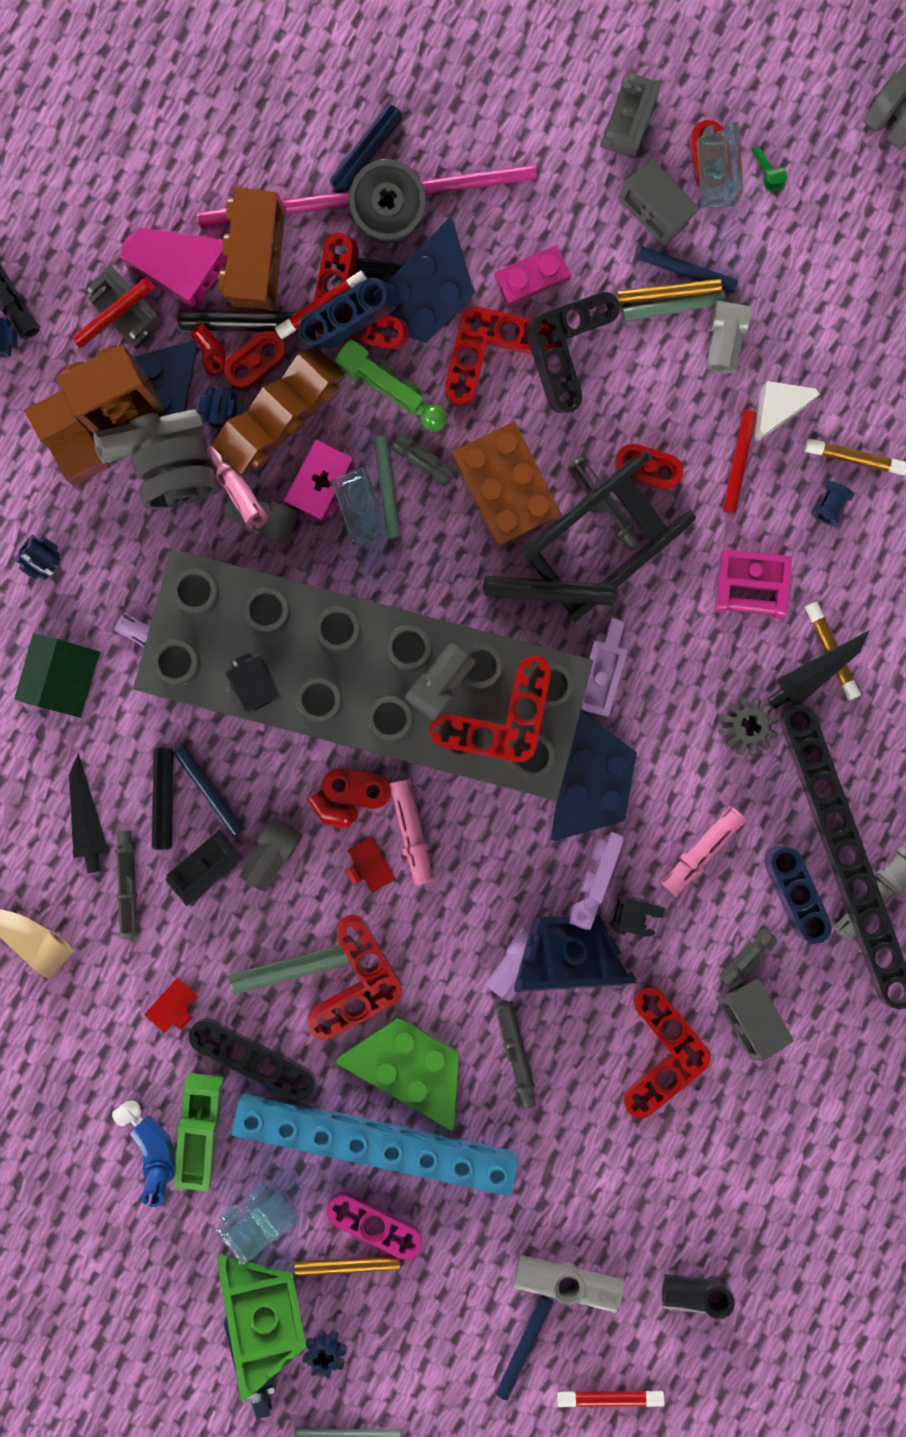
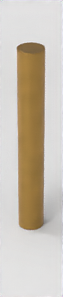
(669, 291)
(347, 1265)

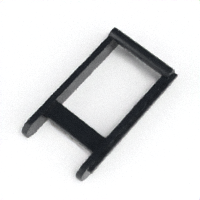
(639, 509)

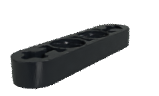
(249, 1065)

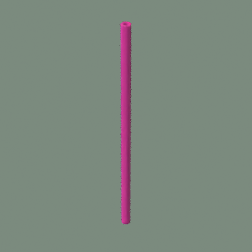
(431, 187)

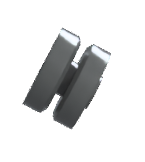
(890, 103)
(384, 180)
(174, 472)

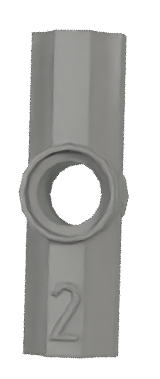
(143, 431)
(590, 1290)

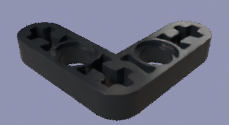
(558, 333)

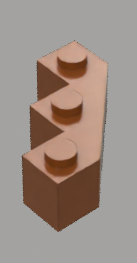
(279, 411)

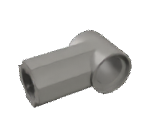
(729, 327)

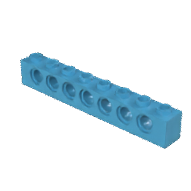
(375, 1143)

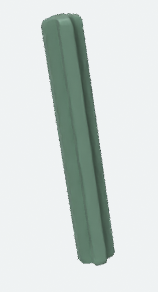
(289, 969)

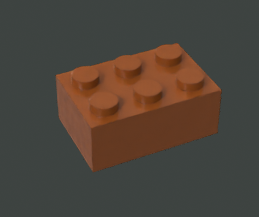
(253, 249)
(109, 389)
(506, 486)

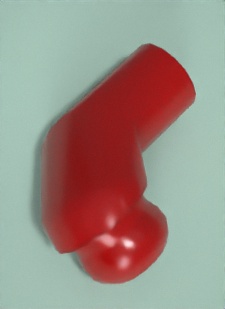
(212, 351)
(332, 815)

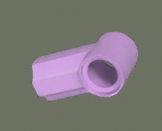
(505, 974)

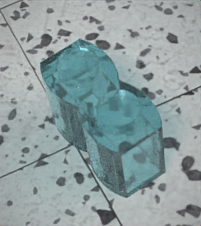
(257, 1222)

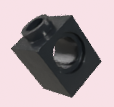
(252, 682)

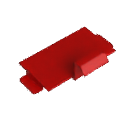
(369, 865)
(172, 1007)

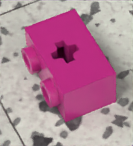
(304, 494)

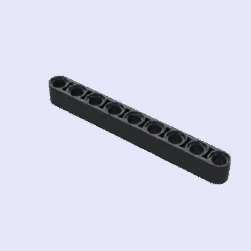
(847, 836)

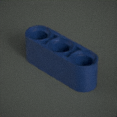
(332, 313)
(811, 904)

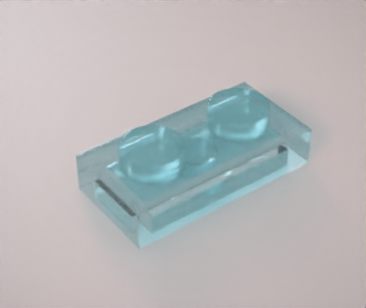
(359, 506)

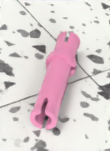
(238, 490)
(412, 833)
(696, 859)

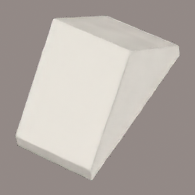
(778, 404)

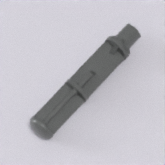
(626, 529)
(126, 886)
(515, 1052)

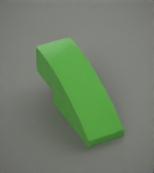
(198, 1131)

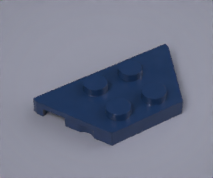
(431, 284)
(170, 374)
(594, 781)
(570, 957)

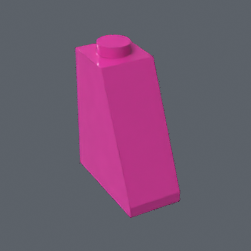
(175, 262)

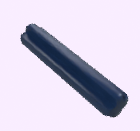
(366, 148)

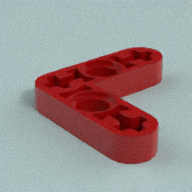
(349, 261)
(478, 342)
(503, 733)
(370, 980)
(674, 1061)

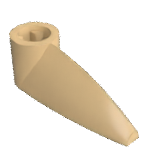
(34, 943)

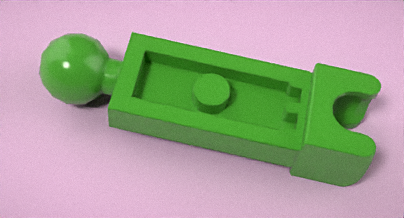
(357, 363)

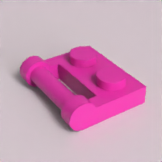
(753, 572)

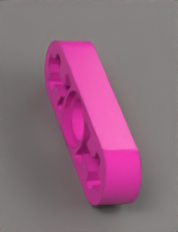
(378, 1240)

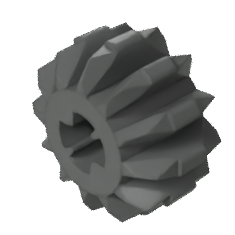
(737, 732)

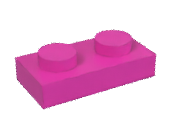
(532, 275)

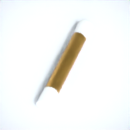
(855, 456)
(829, 643)

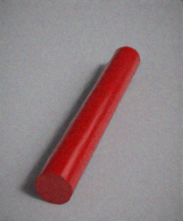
(113, 312)
(739, 461)

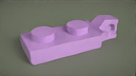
(609, 658)
(596, 882)

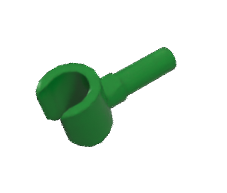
(773, 178)

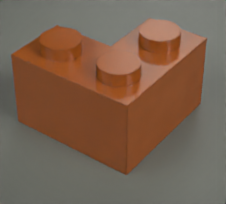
(66, 437)

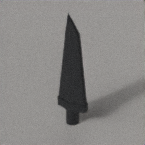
(811, 676)
(86, 828)

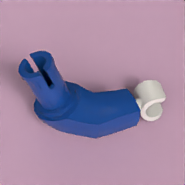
(156, 1147)

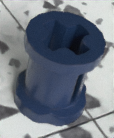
(832, 504)

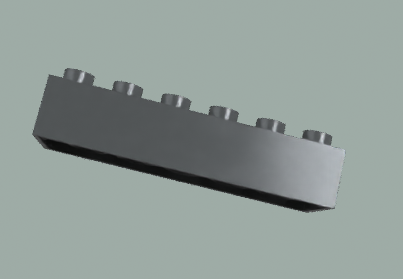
(349, 667)

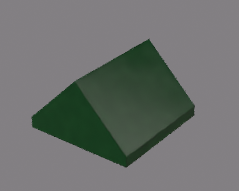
(57, 675)

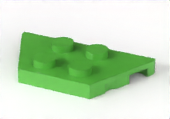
(409, 1068)
(261, 1321)

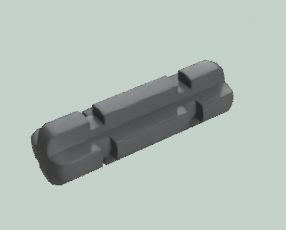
(423, 459)
(748, 958)

